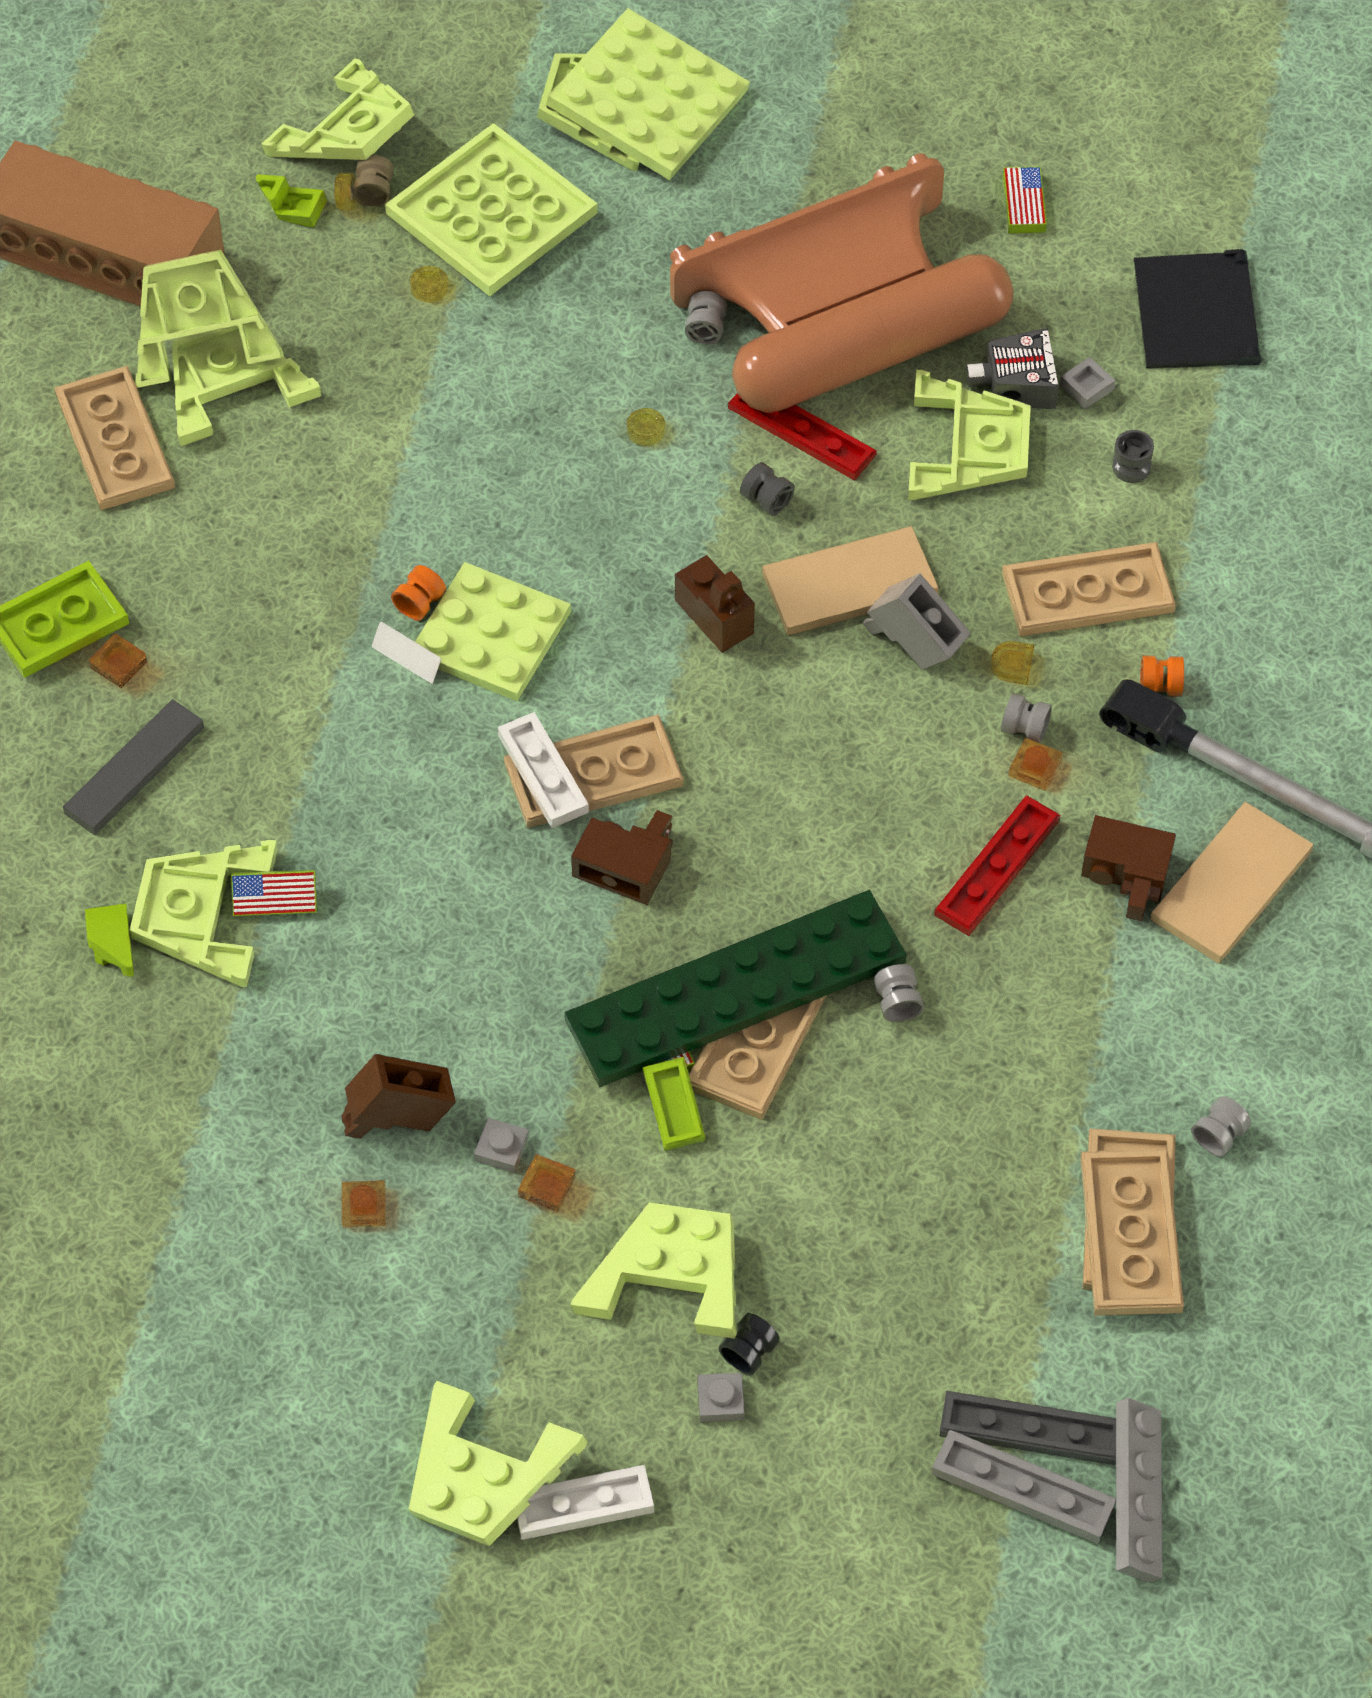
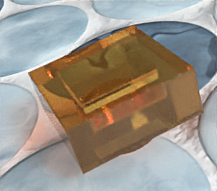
(118, 660)
(1035, 764)
(546, 1183)
(363, 1203)

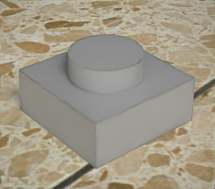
(1087, 383)
(501, 1145)
(720, 1397)

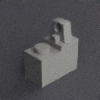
(918, 621)

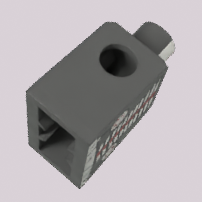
(1019, 369)

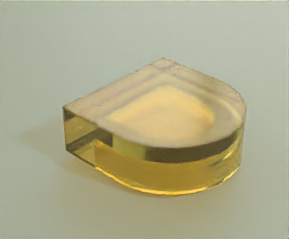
(1013, 661)

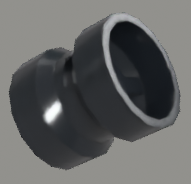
(751, 1342)

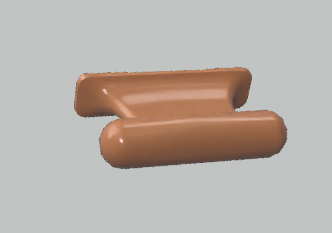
(843, 288)

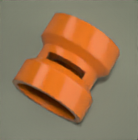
(417, 594)
(1152, 674)

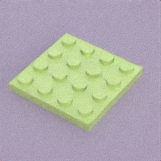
(648, 93)
(491, 209)

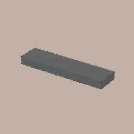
(133, 767)
(1030, 1427)

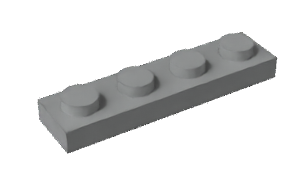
(1024, 1486)
(1138, 1490)

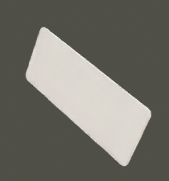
(406, 652)

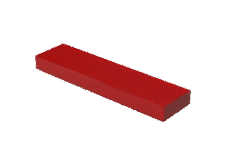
(811, 436)
(997, 865)

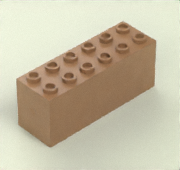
(95, 223)

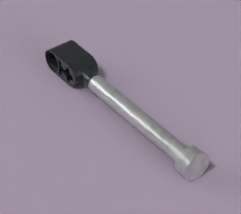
(1160, 722)

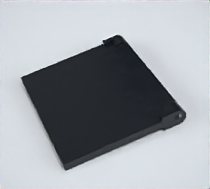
(1197, 310)

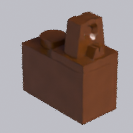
(715, 603)
(1129, 857)
(623, 859)
(398, 1094)

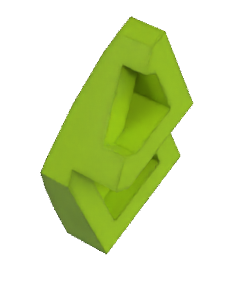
(292, 204)
(110, 936)

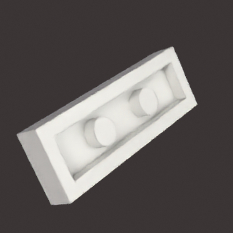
(543, 770)
(587, 1502)

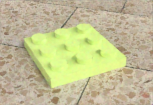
(493, 630)

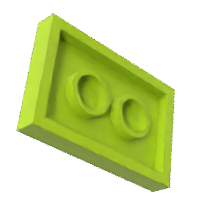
(59, 618)

